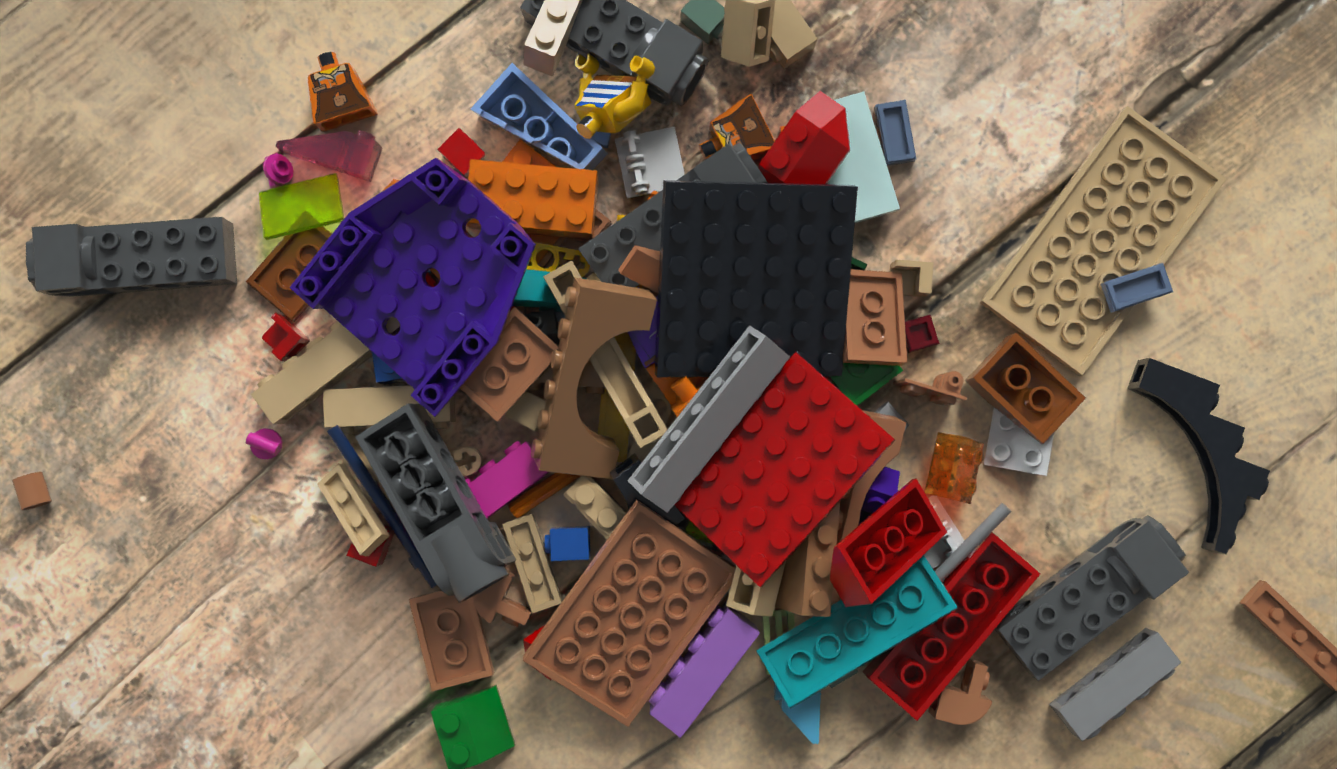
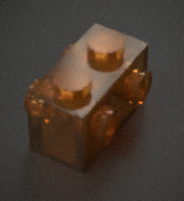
(954, 467)

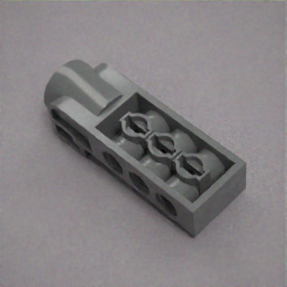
(619, 31)
(643, 225)
(131, 257)
(436, 503)
(1092, 593)

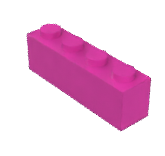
(506, 479)

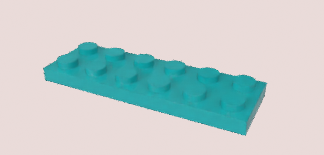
(836, 645)

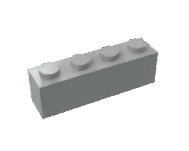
(1115, 684)

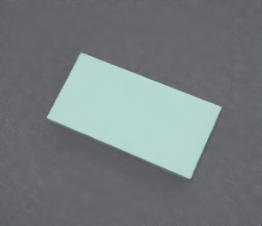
(865, 163)

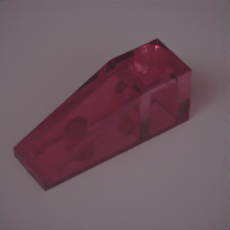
(338, 151)

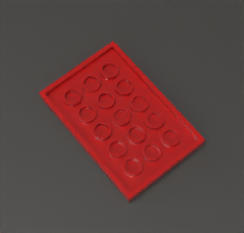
(782, 470)

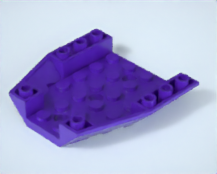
(379, 268)

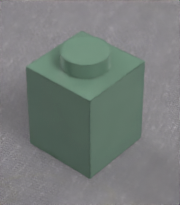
(704, 18)

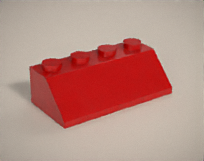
(885, 546)

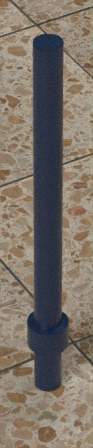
(380, 501)

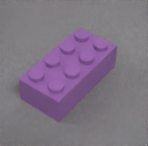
(702, 669)

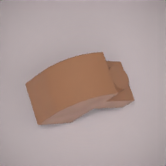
(494, 601)
(965, 703)

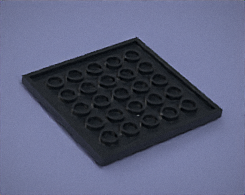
(753, 259)

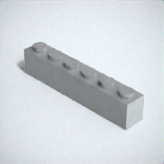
(708, 419)

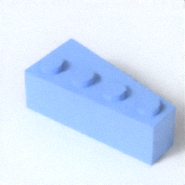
(532, 116)

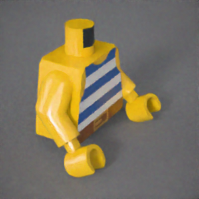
(610, 100)

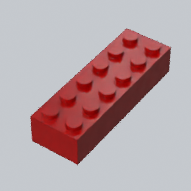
(984, 592)

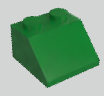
(472, 728)

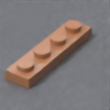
(1293, 631)

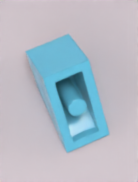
(804, 715)

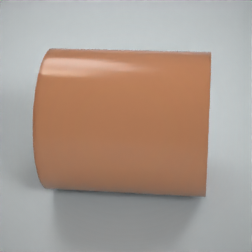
(31, 490)

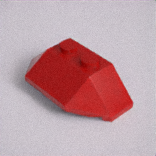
(809, 144)

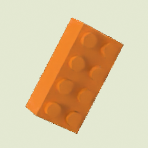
(540, 197)

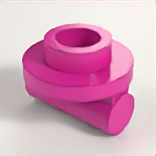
(277, 170)
(265, 443)

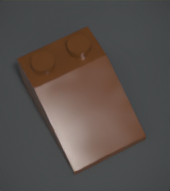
(1025, 388)

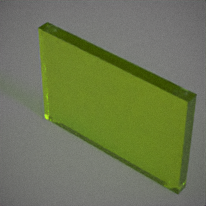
(301, 206)

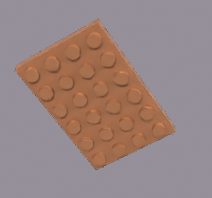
(631, 614)

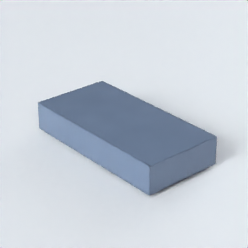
(895, 132)
(1136, 287)

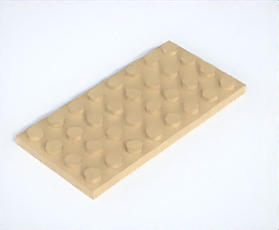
(1111, 219)

